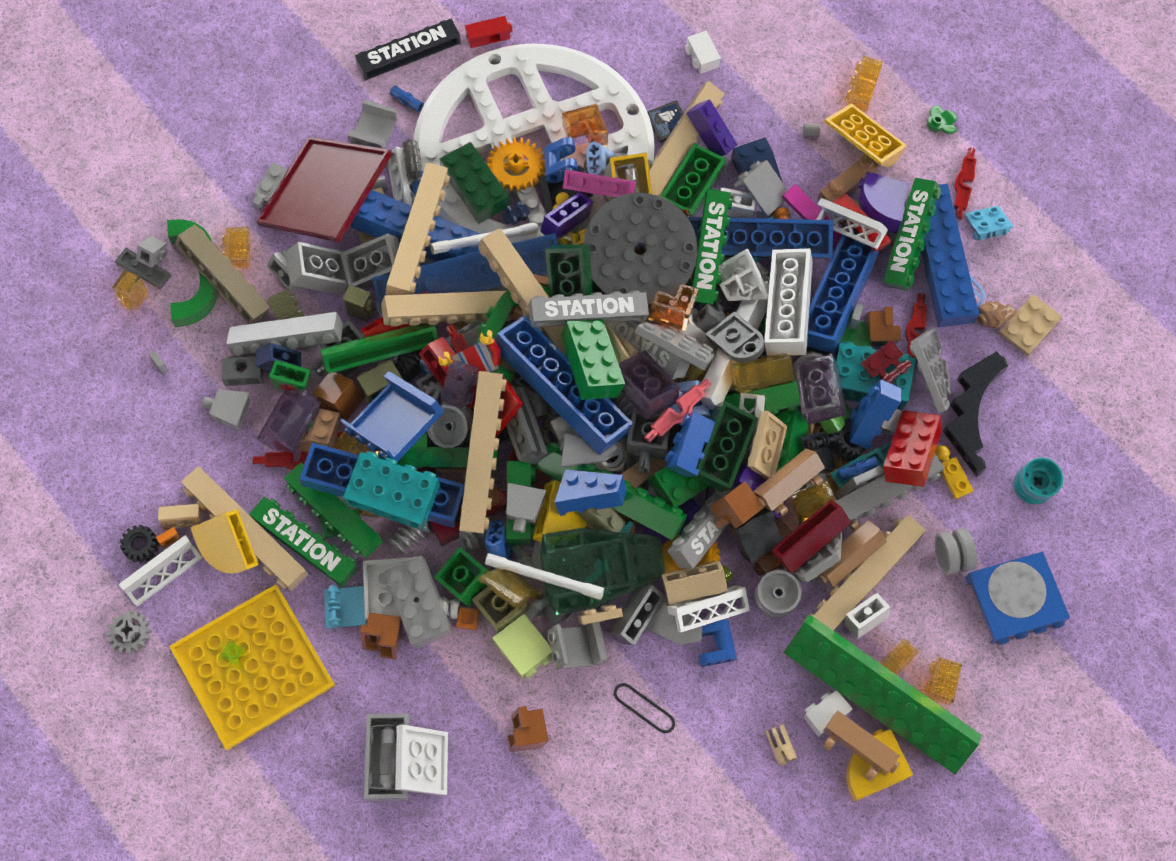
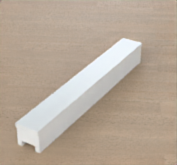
(719, 370)

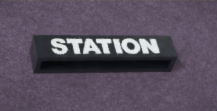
(407, 49)

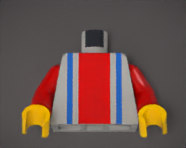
(483, 355)

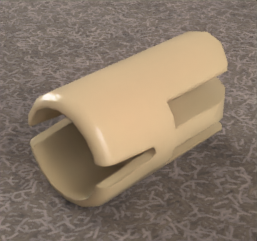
(782, 749)

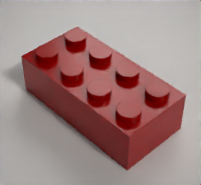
(913, 448)

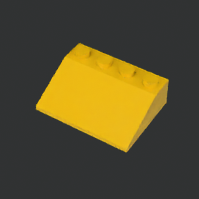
(867, 135)

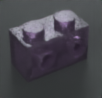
(459, 384)

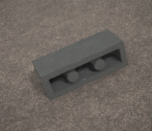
(636, 614)

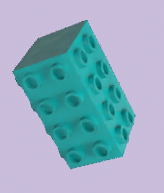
(857, 382)
(392, 490)

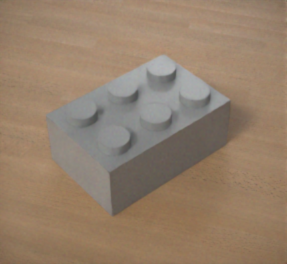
(370, 260)
(316, 268)

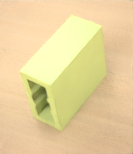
(523, 647)

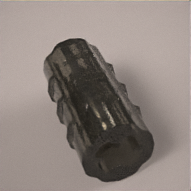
(412, 159)

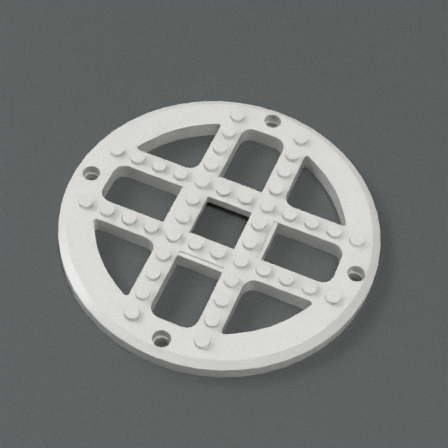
(525, 61)

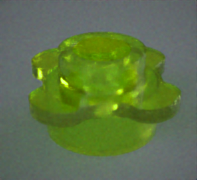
(232, 646)

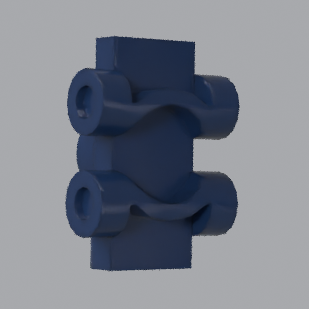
(514, 215)

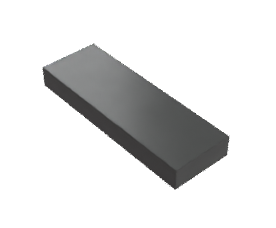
(155, 276)

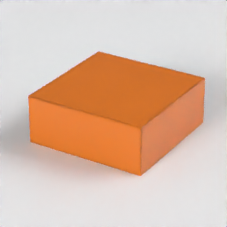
(168, 537)
(467, 618)

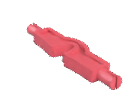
(685, 404)

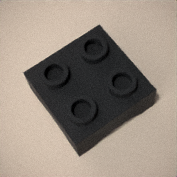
(758, 535)

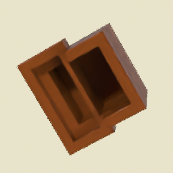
(881, 327)
(338, 395)
(736, 506)
(382, 634)
(528, 730)

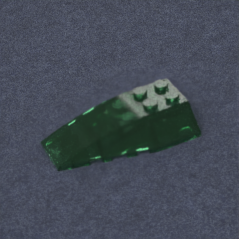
(601, 558)

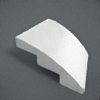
(742, 278)

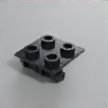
(821, 443)

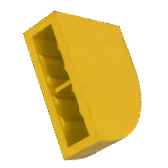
(549, 518)
(225, 543)
(859, 786)

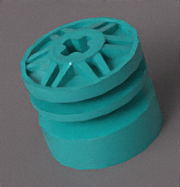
(1045, 473)

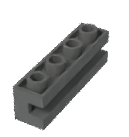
(525, 432)

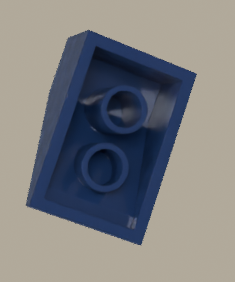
(749, 153)

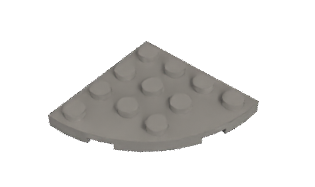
(680, 344)
(934, 368)

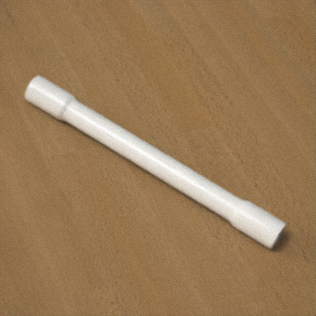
(445, 246)
(584, 588)

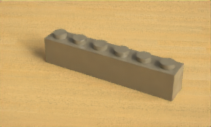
(222, 275)

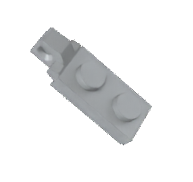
(268, 184)

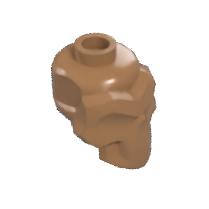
(994, 314)

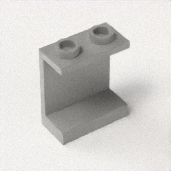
(374, 125)
(764, 187)
(577, 646)

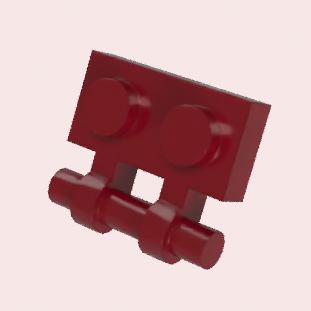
(882, 359)

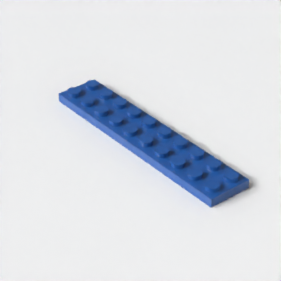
(471, 271)

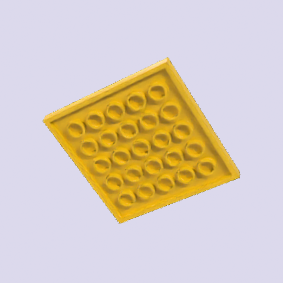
(271, 677)

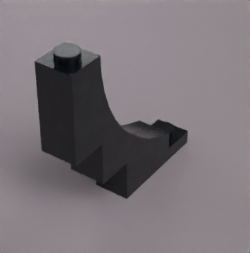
(964, 430)

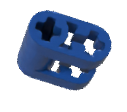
(553, 154)
(496, 542)
(724, 644)

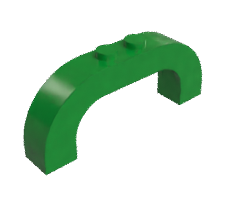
(202, 303)
(495, 319)

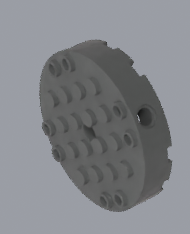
(647, 224)

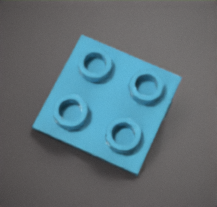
(989, 222)
(344, 607)

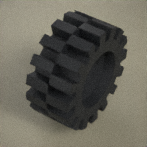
(409, 365)
(842, 449)
(131, 536)

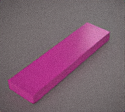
(597, 184)
(806, 208)

